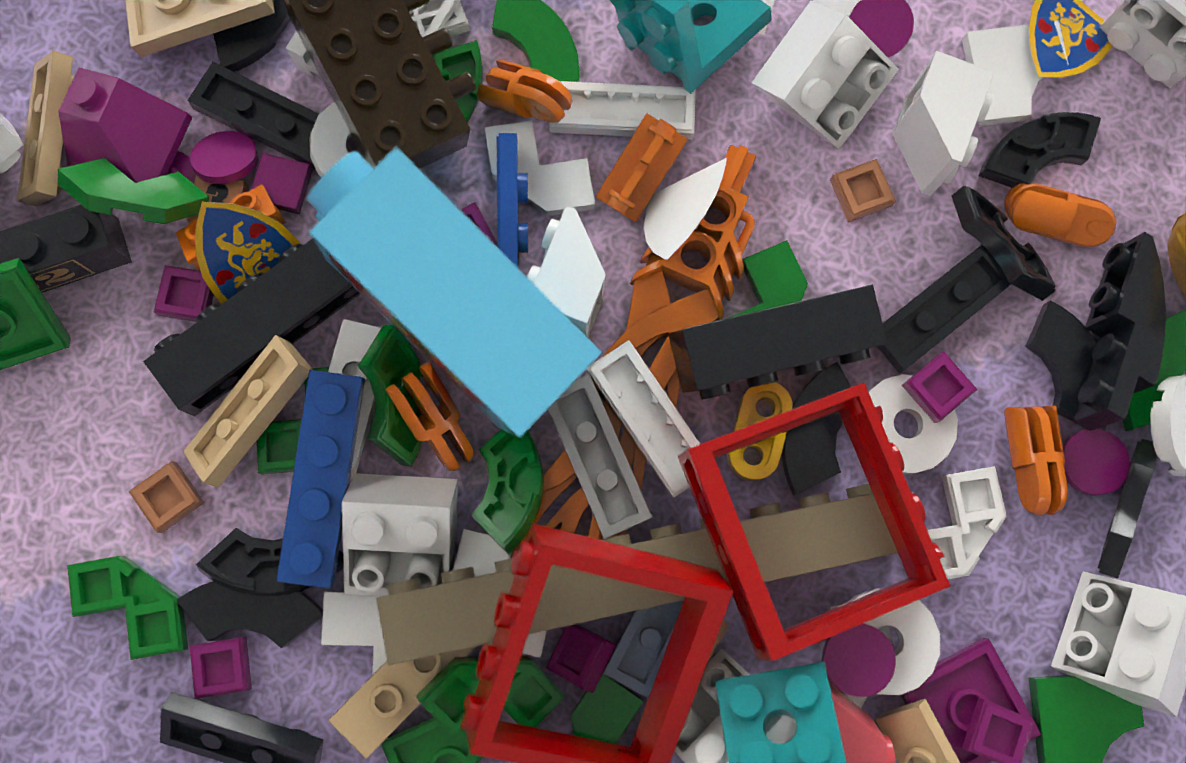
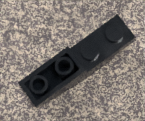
(1131, 325)

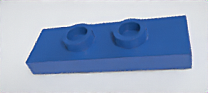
(511, 190)

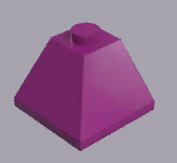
(122, 124)

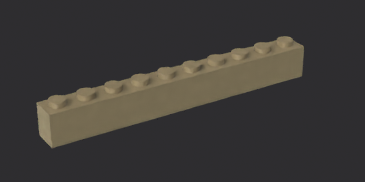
(784, 544)

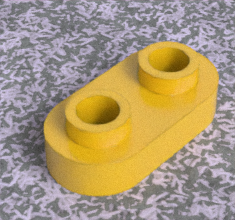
(770, 448)

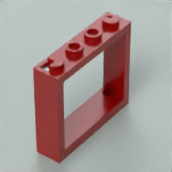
(898, 505)
(677, 678)

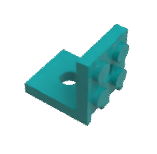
(678, 46)
(795, 692)

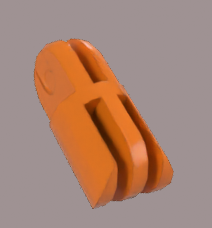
(525, 92)
(1060, 215)
(434, 419)
(1037, 458)

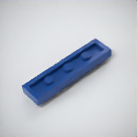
(320, 479)

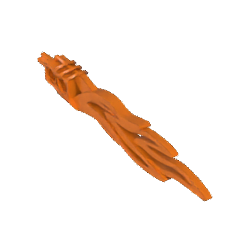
(654, 317)

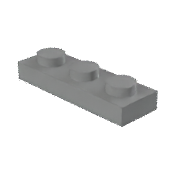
(598, 458)

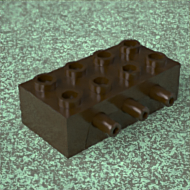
(385, 76)

